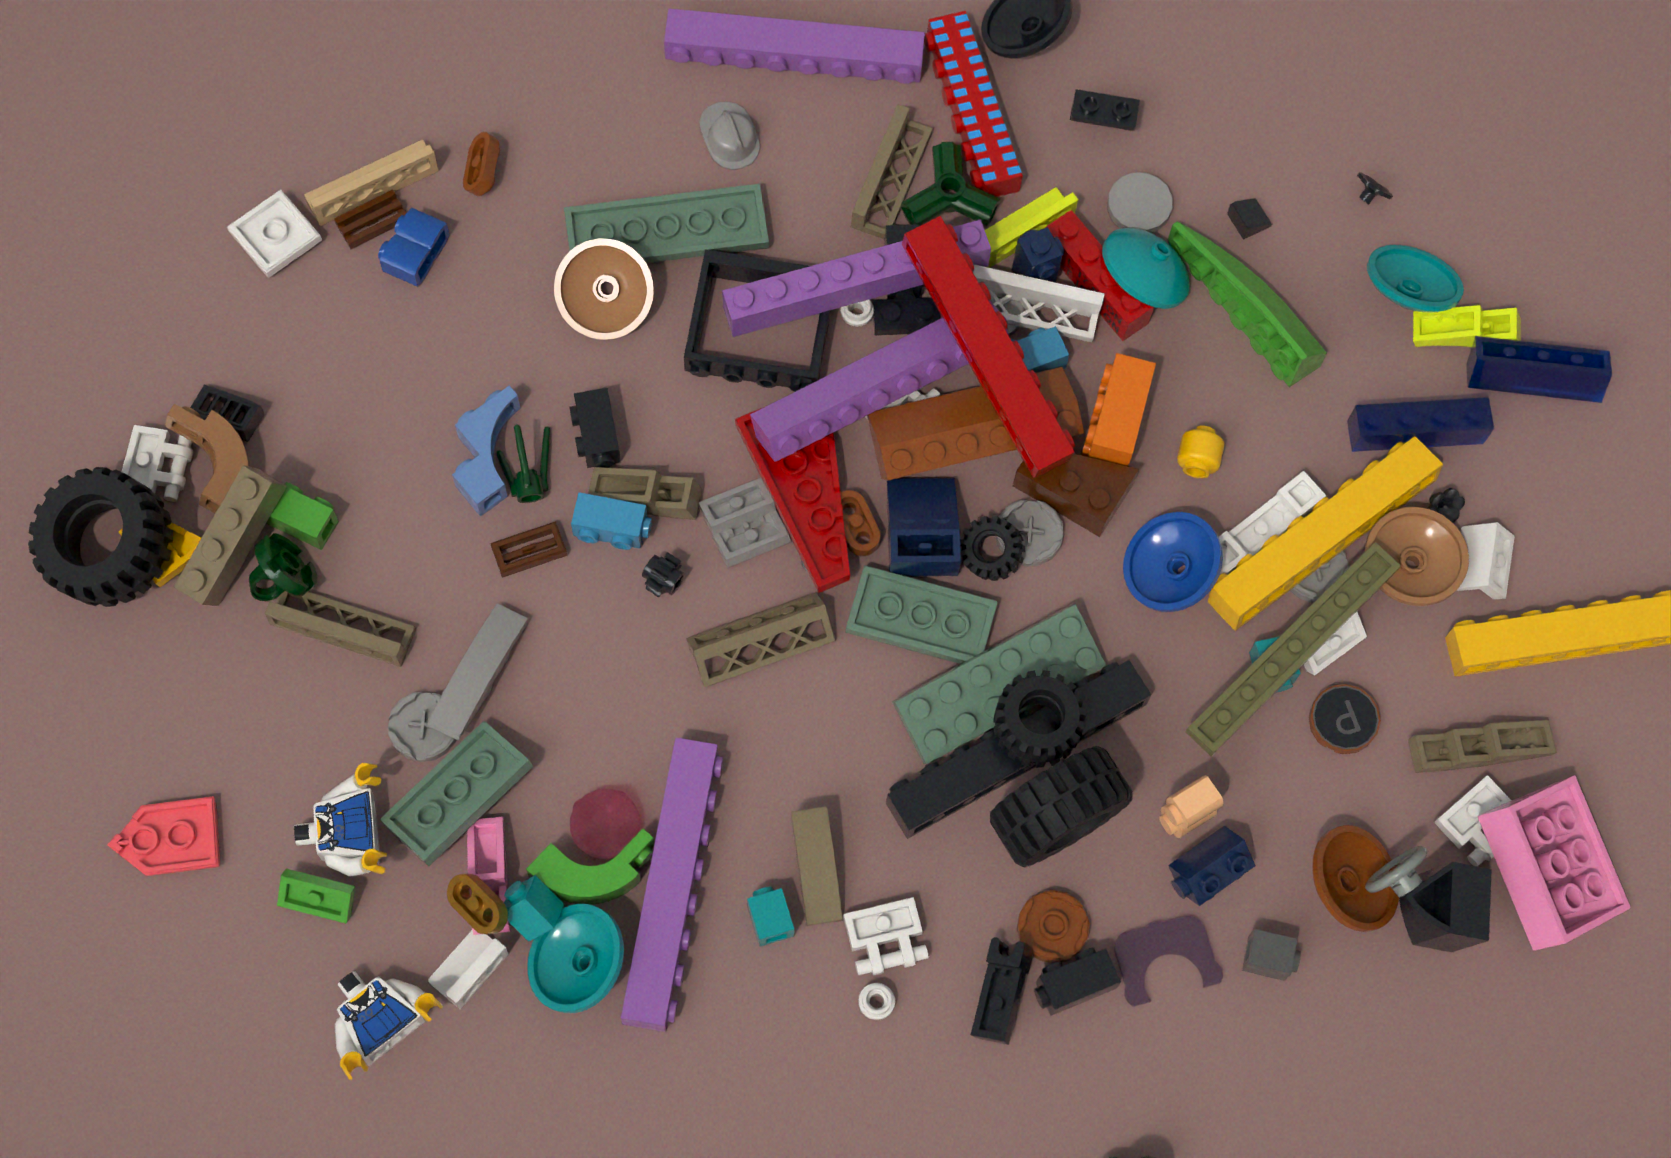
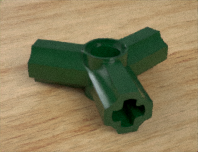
(949, 176)

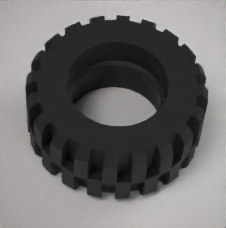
(67, 514)
(1060, 806)

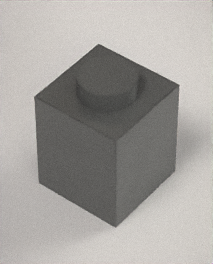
(1271, 955)

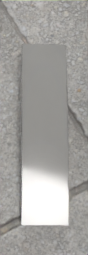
(477, 672)

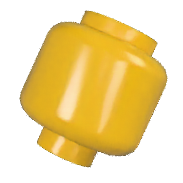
(1200, 452)

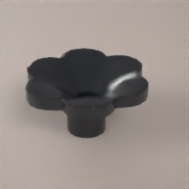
(1372, 189)
(1447, 503)

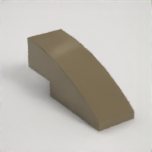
(661, 494)
(816, 866)

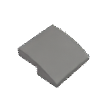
(744, 522)

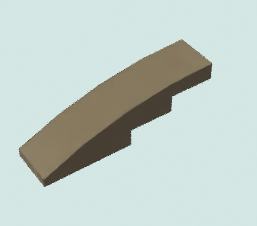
(1482, 746)

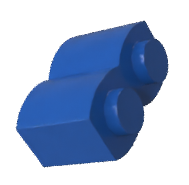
(413, 247)

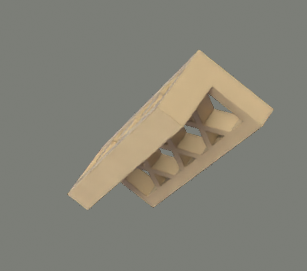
(372, 181)

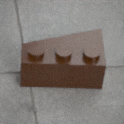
(1080, 489)

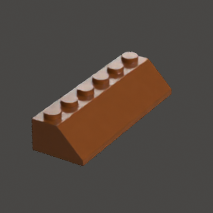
(957, 427)

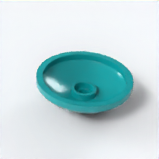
(1146, 267)
(1414, 279)
(561, 958)

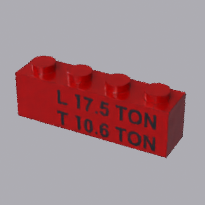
(1087, 270)

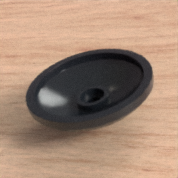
(1024, 26)

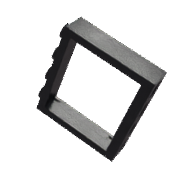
(746, 270)

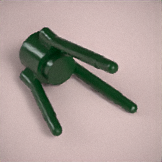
(528, 485)

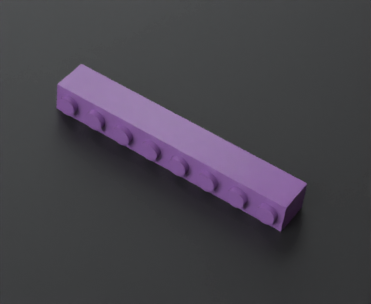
(793, 45)
(836, 283)
(858, 389)
(670, 885)

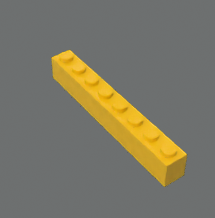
(1324, 532)
(1560, 634)

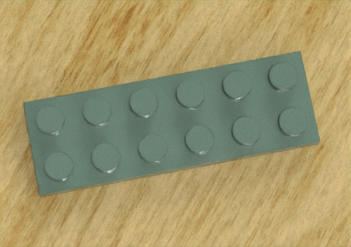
(676, 223)
(964, 699)

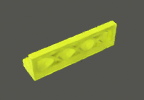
(1035, 215)

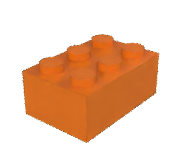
(1118, 410)

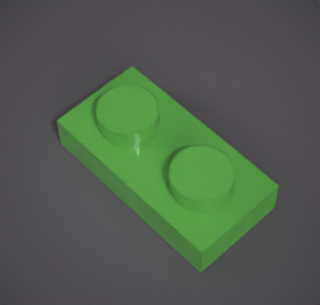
(316, 895)

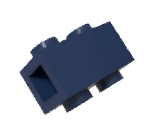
(1038, 255)
(1211, 866)

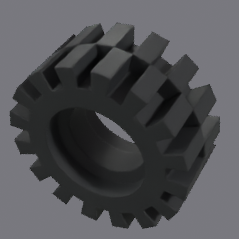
(971, 548)

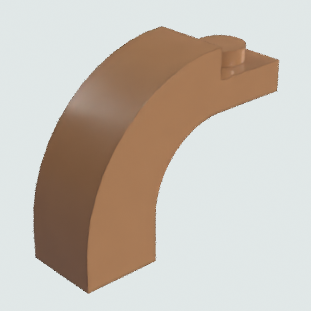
(219, 442)

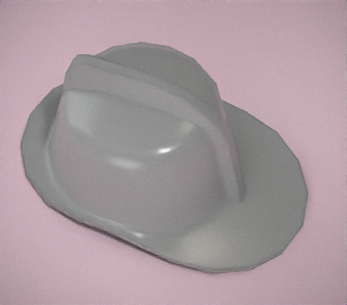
(729, 135)

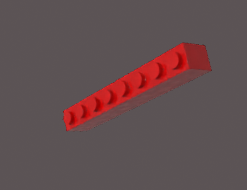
(988, 347)

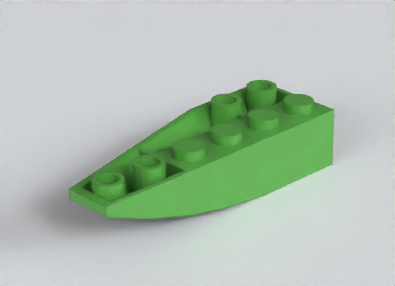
(1251, 306)

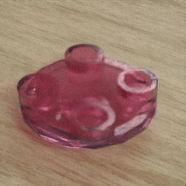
(604, 823)

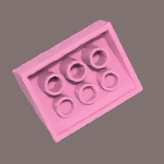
(1554, 863)

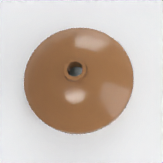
(581, 292)
(1431, 544)

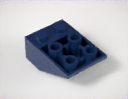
(923, 527)

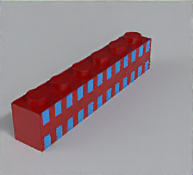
(973, 105)

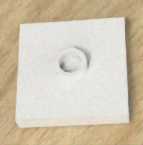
(274, 233)

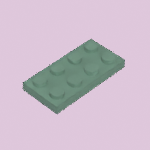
(920, 616)
(456, 793)

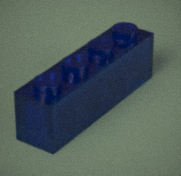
(1538, 369)
(1432, 422)

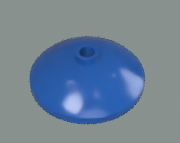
(1159, 552)

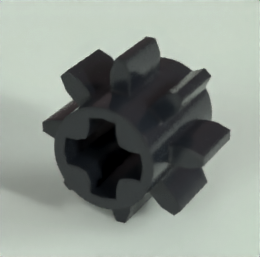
(663, 574)

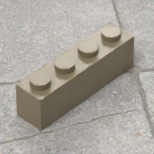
(230, 536)

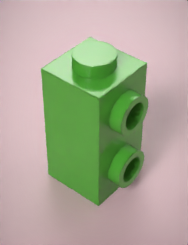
(304, 517)

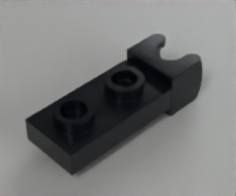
(1001, 991)

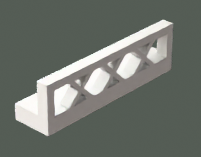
(1042, 294)

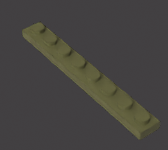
(1292, 649)

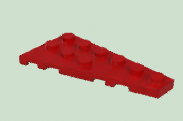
(808, 501)

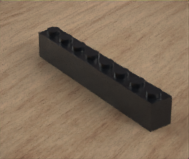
(987, 767)

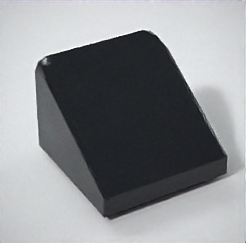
(1248, 217)

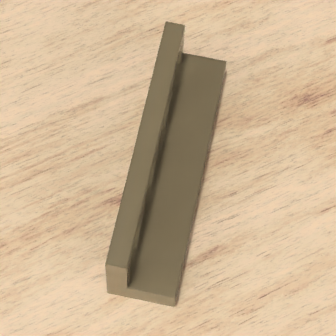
(882, 165)
(756, 628)
(338, 632)

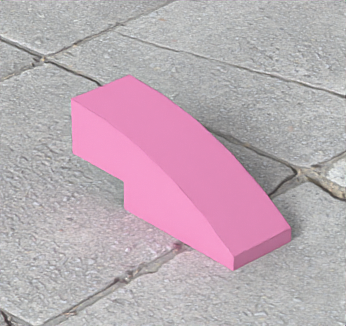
(488, 856)

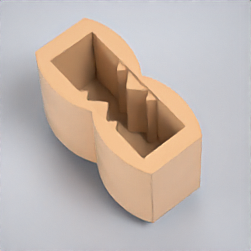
(1190, 807)

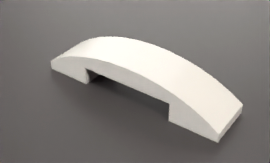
(1272, 518)

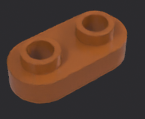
(481, 164)
(859, 524)

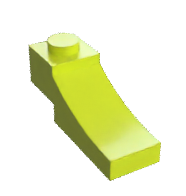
(1462, 324)

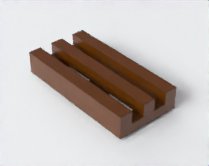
(367, 215)
(531, 561)

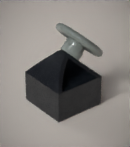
(1441, 906)

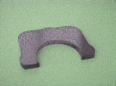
(1180, 937)

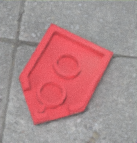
(171, 837)

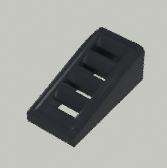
(249, 422)

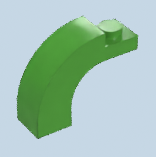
(597, 883)

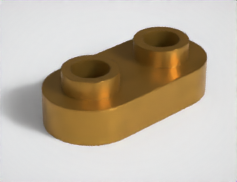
(479, 907)

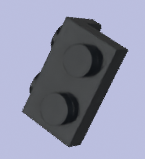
(1104, 110)

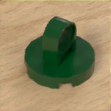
(281, 564)

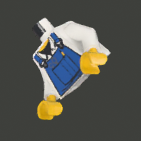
(346, 826)
(377, 1018)

